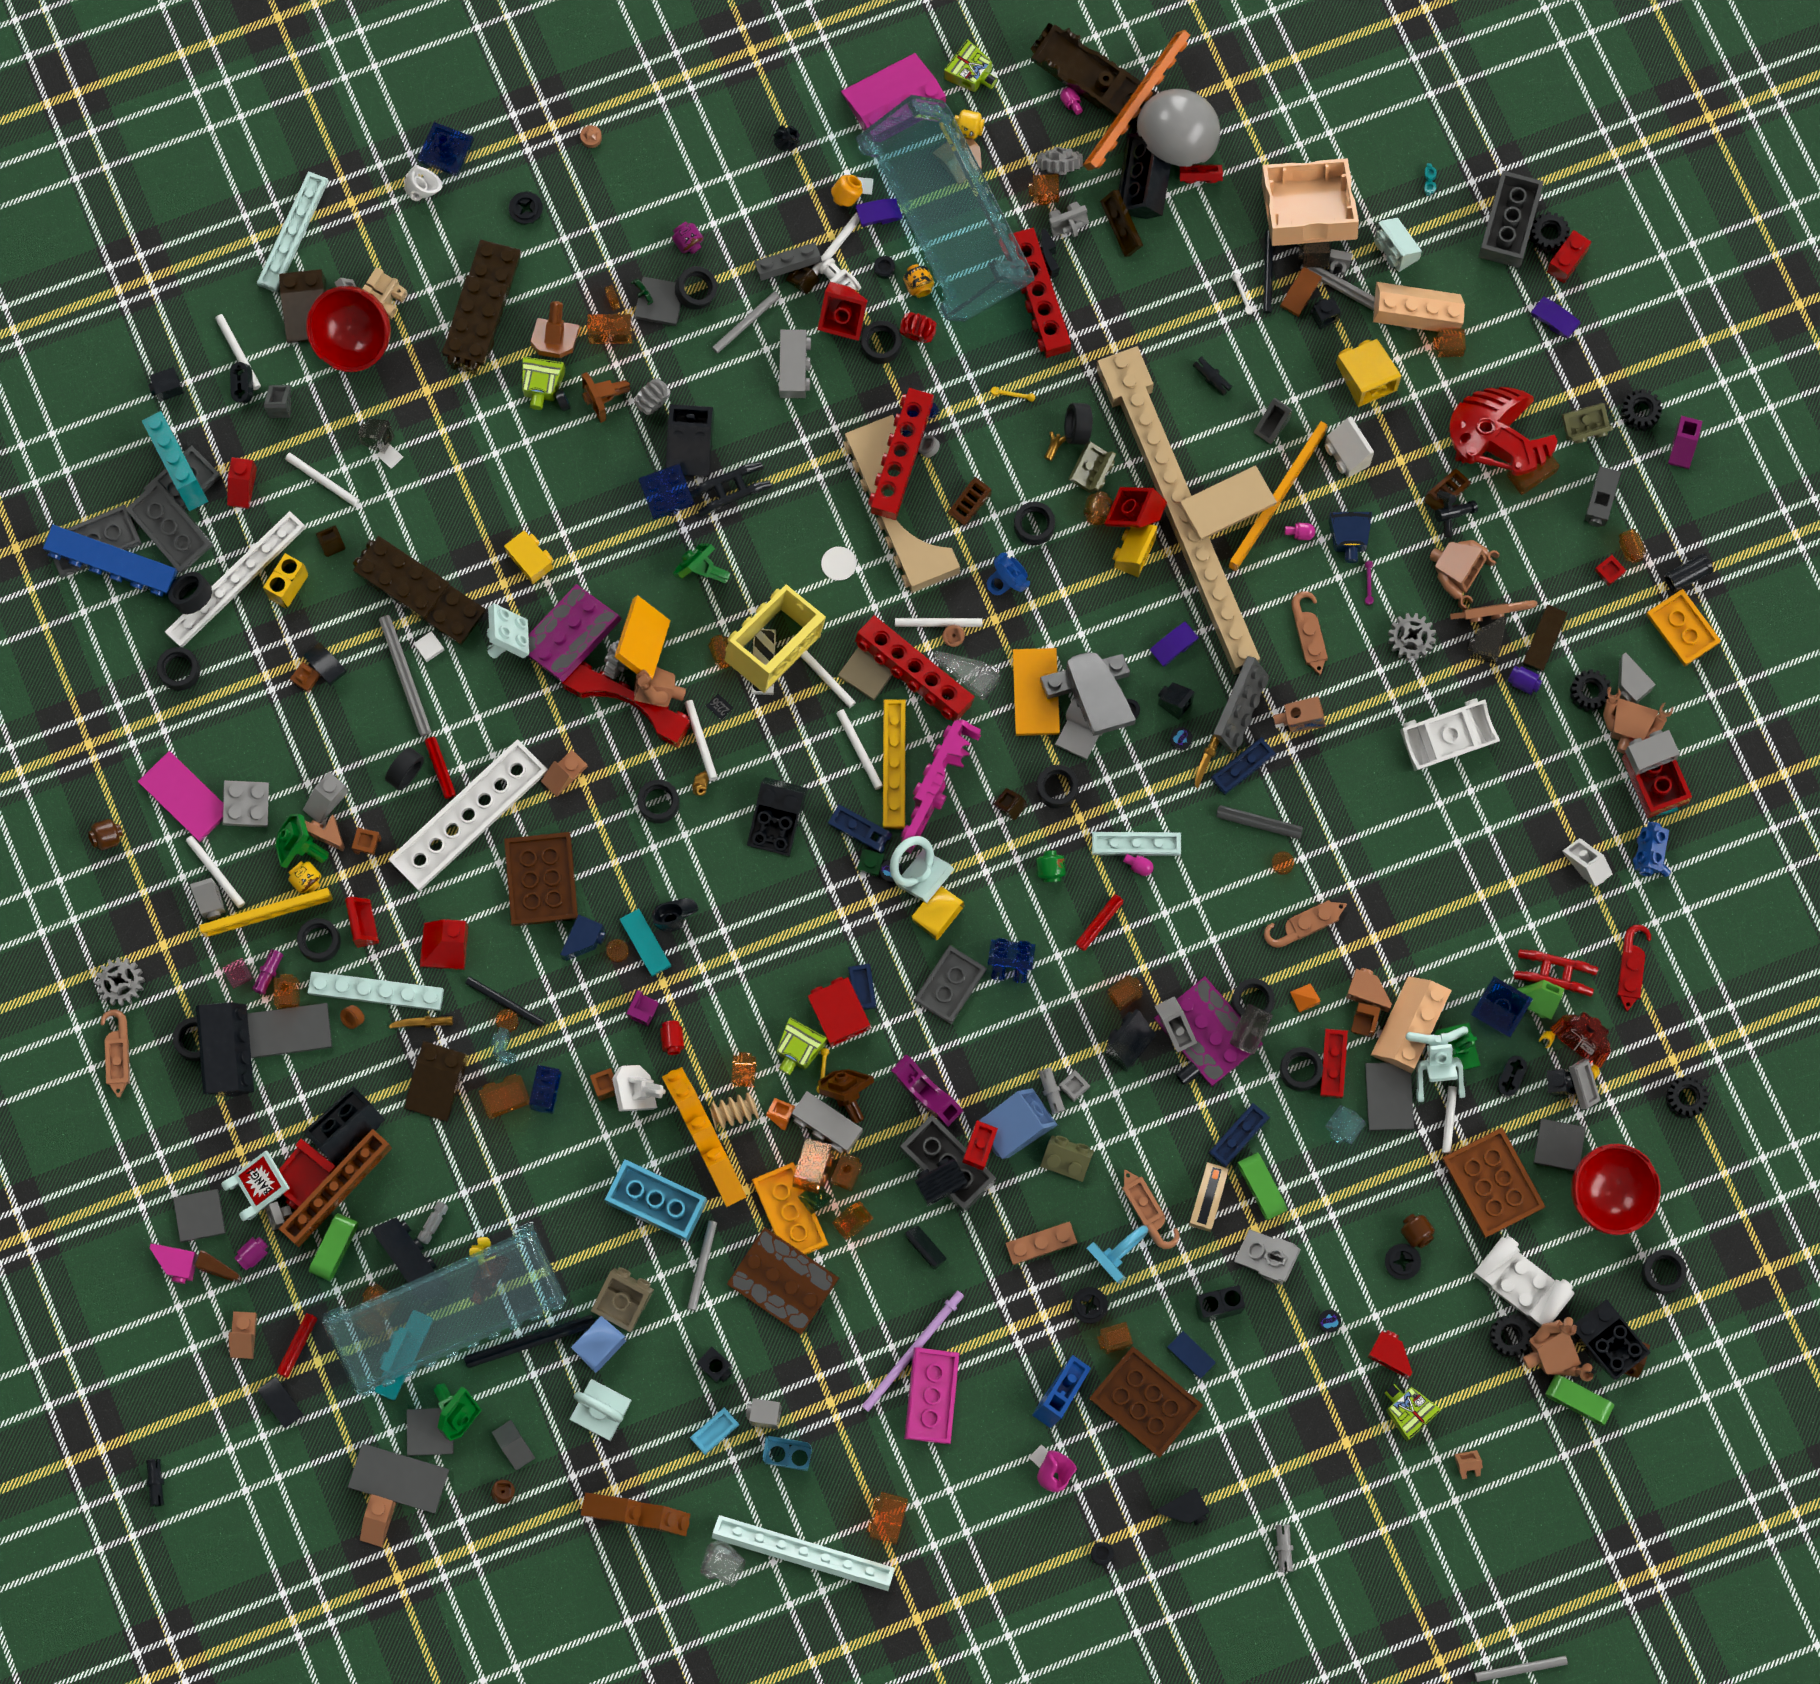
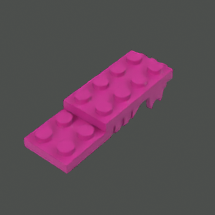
(929, 793)

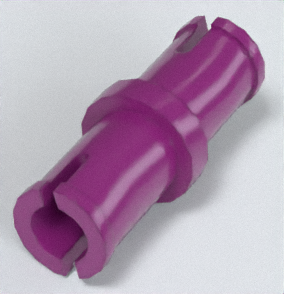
(267, 972)

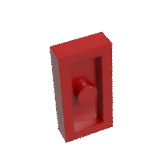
(1205, 173)
(979, 1145)

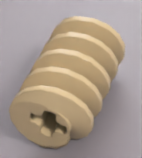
(733, 1111)

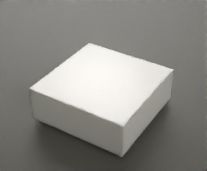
(429, 646)

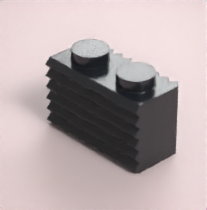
(941, 1181)

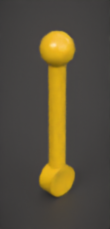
(995, 391)
(824, 1052)

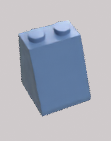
(1019, 1122)

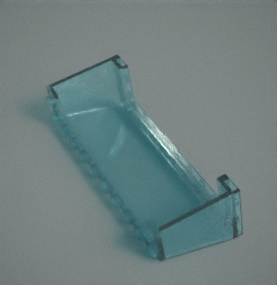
(947, 206)
(445, 1311)

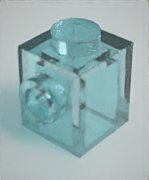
(1345, 1125)

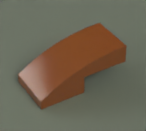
(1301, 291)

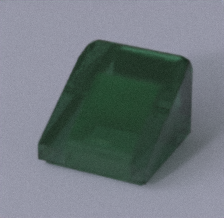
(814, 1201)

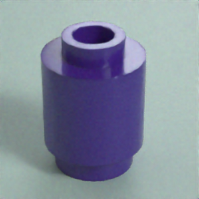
(1525, 680)

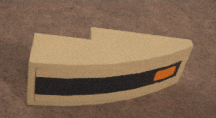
(1209, 1197)

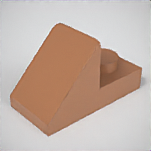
(562, 774)
(329, 835)
(242, 1335)

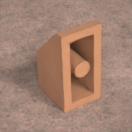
(1368, 990)
(377, 1520)

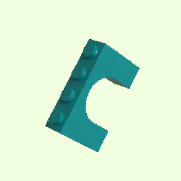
(175, 461)

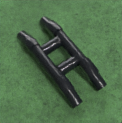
(724, 499)

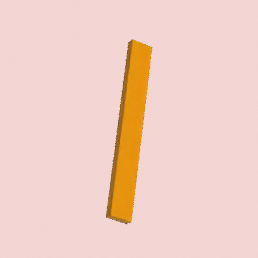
(1279, 495)

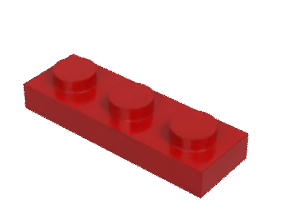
(1334, 1063)

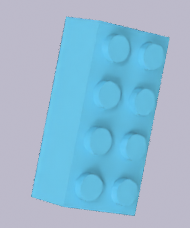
(656, 1200)

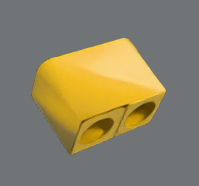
(291, 587)
(938, 912)

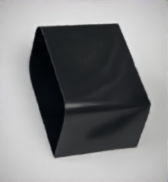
(1205, 1316)

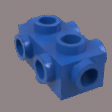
(1651, 850)

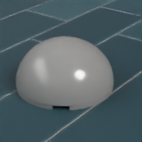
(1179, 127)

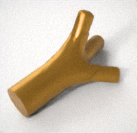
(1055, 443)

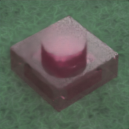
(237, 973)

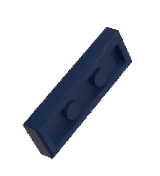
(1243, 766)
(1239, 1135)

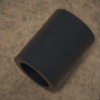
(1188, 1073)

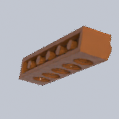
(335, 1188)

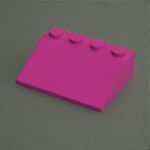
(886, 89)

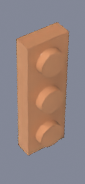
(1041, 1243)

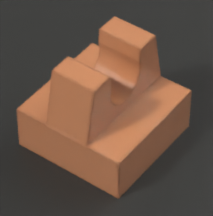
(1468, 1461)

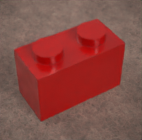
(1568, 256)

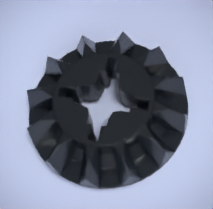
(525, 199)
(1409, 1253)
(1085, 1295)

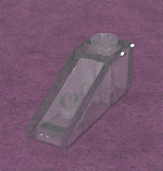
(972, 673)

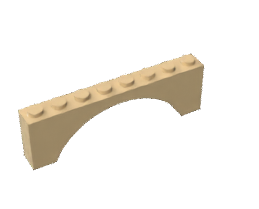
(919, 561)

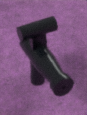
(1452, 511)

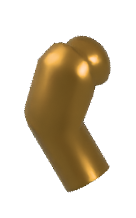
(700, 783)

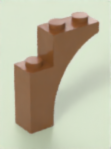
(635, 1513)

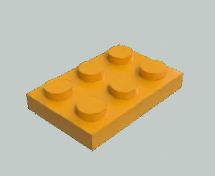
(1683, 627)

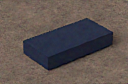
(862, 984)
(1191, 1355)

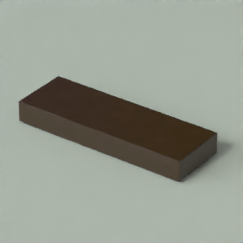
(1121, 223)
(1544, 638)

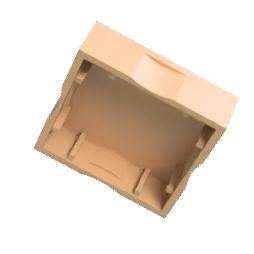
(1309, 202)

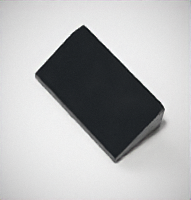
(925, 1247)

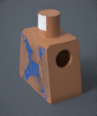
(1310, 715)

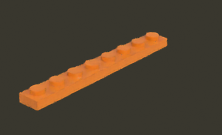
(1141, 94)

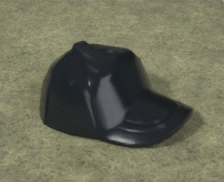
(671, 915)

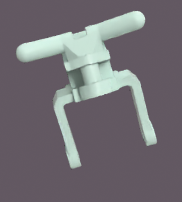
(1440, 1064)

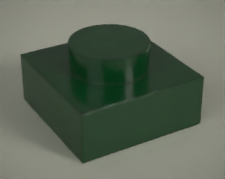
(870, 862)

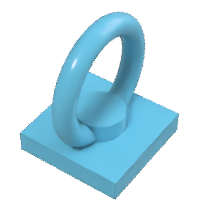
(1111, 1258)

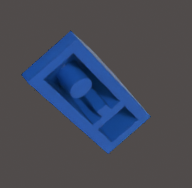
(1061, 1392)

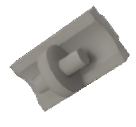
(1068, 221)

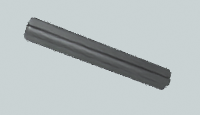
(1259, 822)

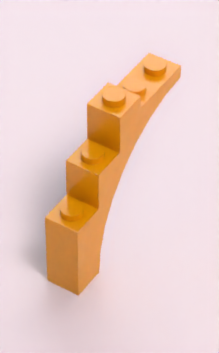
(704, 1136)

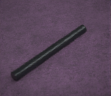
(1268, 274)
(505, 1002)

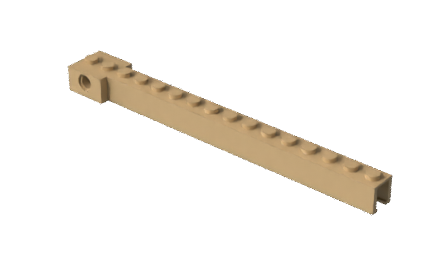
(1129, 385)

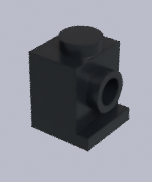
(1325, 312)
(1560, 1083)

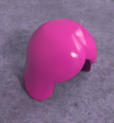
(1055, 1463)

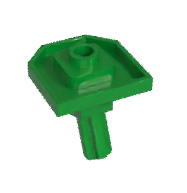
(699, 564)
(294, 840)
(1463, 1047)
(457, 1411)

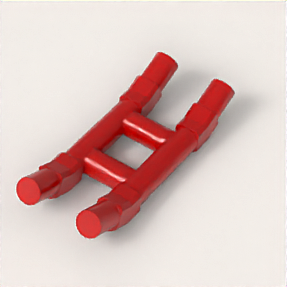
(1568, 965)

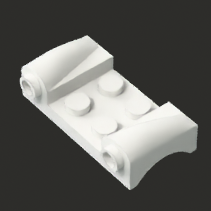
(1449, 734)
(1523, 1283)

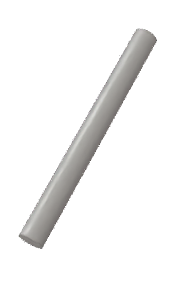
(746, 322)
(702, 1264)
(1521, 1668)

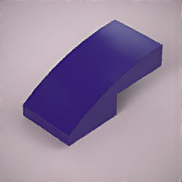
(878, 211)
(1556, 317)
(1174, 643)

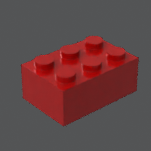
(1659, 787)

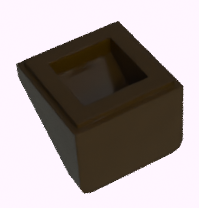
(803, 279)
(330, 541)
(1010, 803)

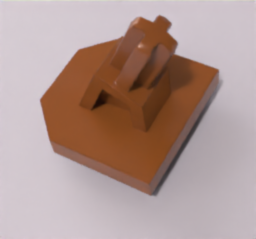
(554, 336)
(601, 393)

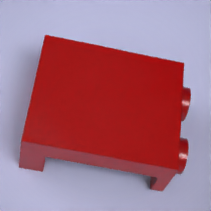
(839, 1011)
(304, 1173)

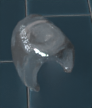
(722, 1563)

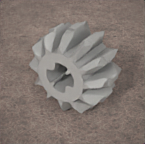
(652, 396)

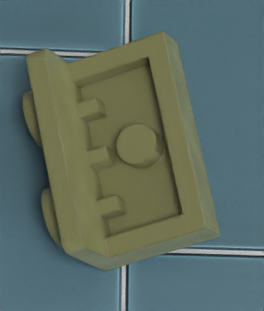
(1586, 423)
(1092, 467)
(1067, 1158)

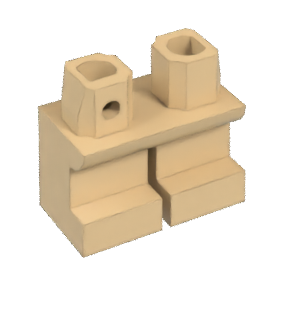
(385, 289)

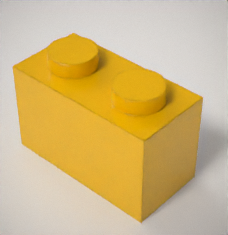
(528, 556)

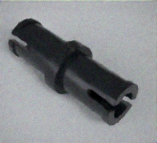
(1212, 376)
(155, 1482)

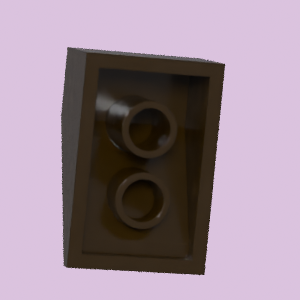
(298, 294)
(435, 1081)

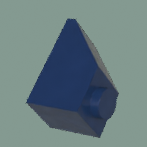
(583, 938)

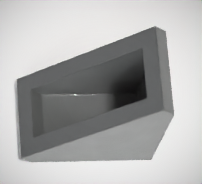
(278, 401)
(1273, 421)
(513, 1445)

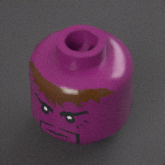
(687, 238)

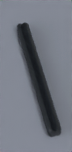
(529, 1341)

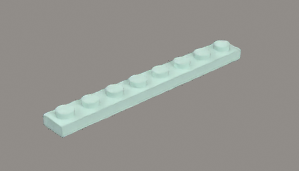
(803, 1553)

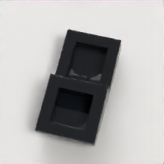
(1048, 249)
(325, 663)
(280, 1402)

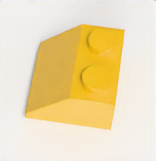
(1135, 549)

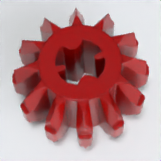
(918, 327)

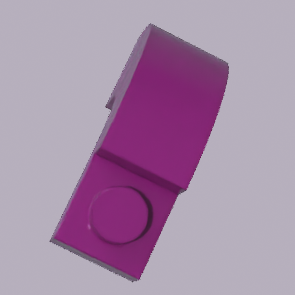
(925, 1091)

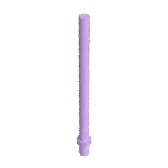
(950, 1305)

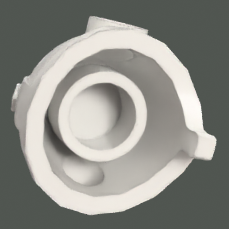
(421, 187)

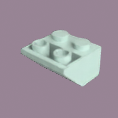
(1396, 244)

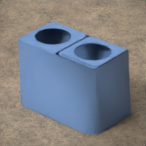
(598, 1344)

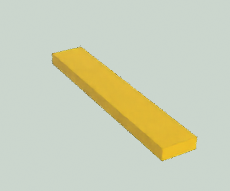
(894, 764)
(266, 912)

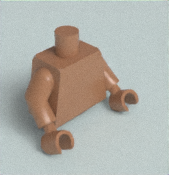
(1460, 565)
(659, 689)
(1630, 720)
(1556, 1352)

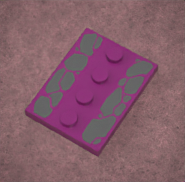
(570, 632)
(1213, 1026)

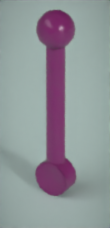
(1369, 600)

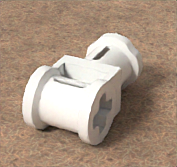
(838, 276)

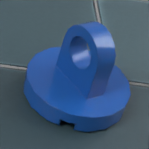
(1010, 572)

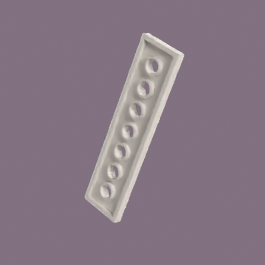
(468, 800)

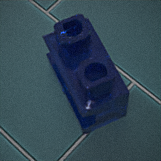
(545, 1084)

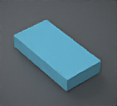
(714, 1431)

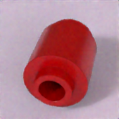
(672, 1037)

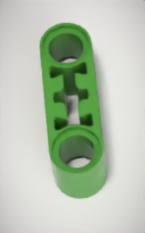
(1262, 1186)
(333, 1247)
(1579, 1400)

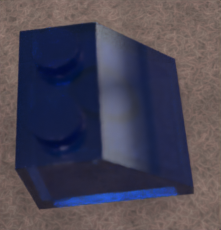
(1501, 1006)

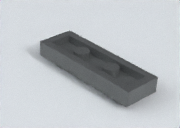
(788, 261)

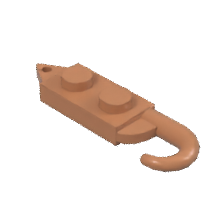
(1495, 611)
(1309, 633)
(1306, 923)
(117, 1053)
(1147, 1209)

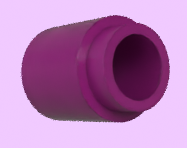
(251, 1253)

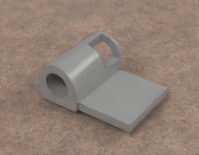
(1076, 734)
(1268, 1256)

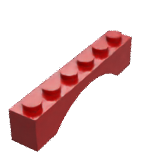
(588, 683)

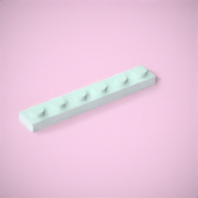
(375, 991)

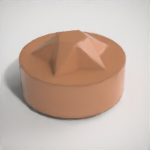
(591, 136)
(953, 635)

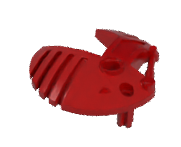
(1484, 424)

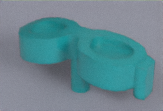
(1430, 175)

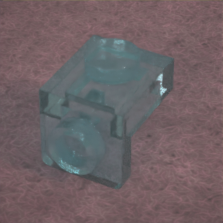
(500, 1043)

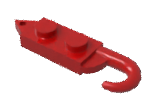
(1631, 967)

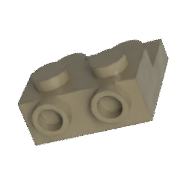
(622, 1298)

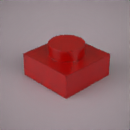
(1610, 570)

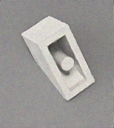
(1588, 862)

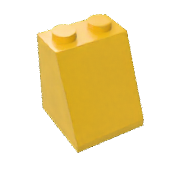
(1368, 372)

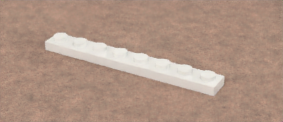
(237, 578)

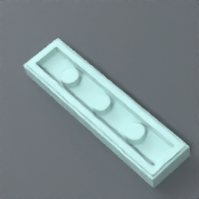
(1136, 843)

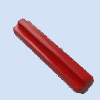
(440, 767)
(1099, 922)
(297, 1345)

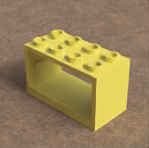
(795, 607)

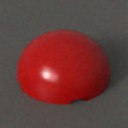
(348, 328)
(1615, 1189)

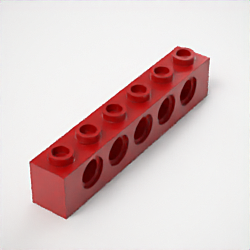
(1060, 341)
(912, 401)
(911, 658)

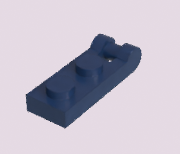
(859, 828)

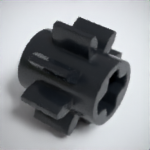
(786, 138)

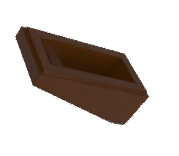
(975, 483)
(1431, 497)
(213, 1266)

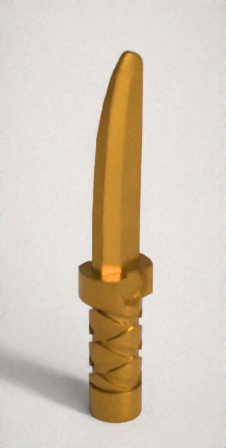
(1208, 753)
(427, 1021)

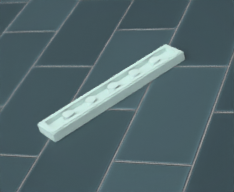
(292, 231)

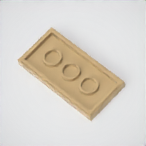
(1227, 503)

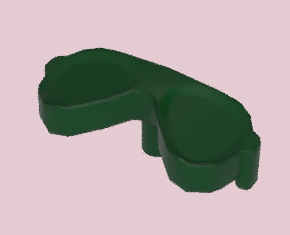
(644, 291)

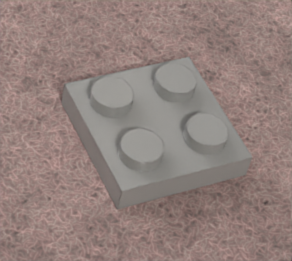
(245, 803)

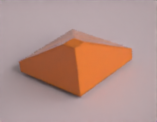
(1305, 997)
(780, 1113)

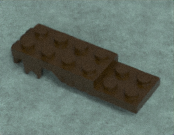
(1085, 70)
(481, 306)
(418, 589)

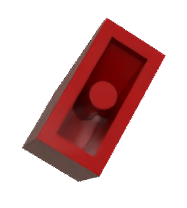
(240, 482)
(1391, 1353)

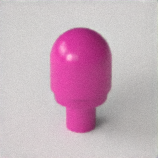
(1071, 100)
(1301, 531)
(1139, 864)

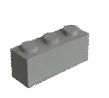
(794, 363)
(826, 1123)

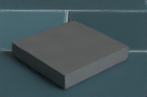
(665, 304)
(1559, 1145)
(199, 1215)
(423, 1434)

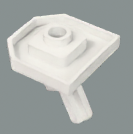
(635, 1089)

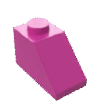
(176, 1262)

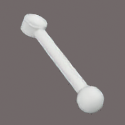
(1249, 309)

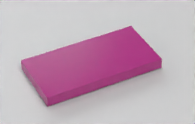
(183, 796)
(931, 1396)

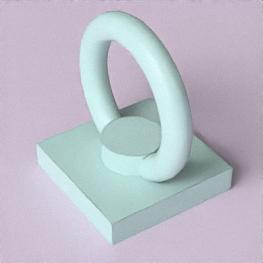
(924, 873)
(600, 1409)

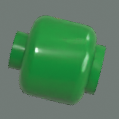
(1050, 866)

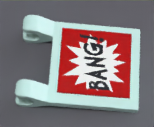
(259, 1182)

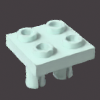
(507, 632)

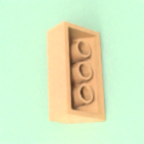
(1417, 307)
(1415, 1012)

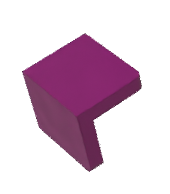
(642, 1009)

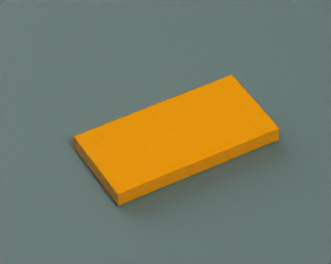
(642, 637)
(1032, 709)
(786, 1211)

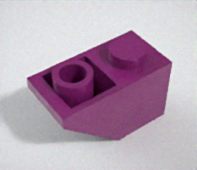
(1684, 442)

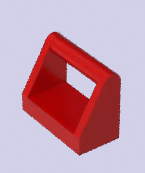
(362, 921)

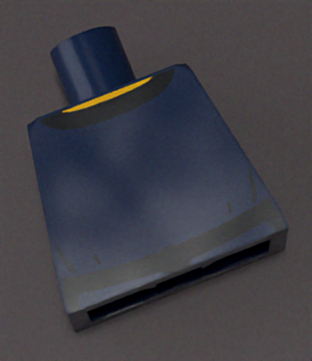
(1350, 533)

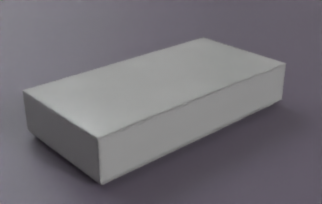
(1584, 1083)

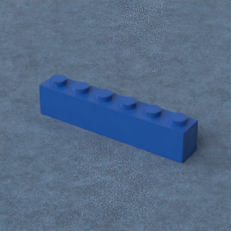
(110, 560)

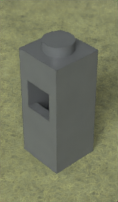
(1602, 496)

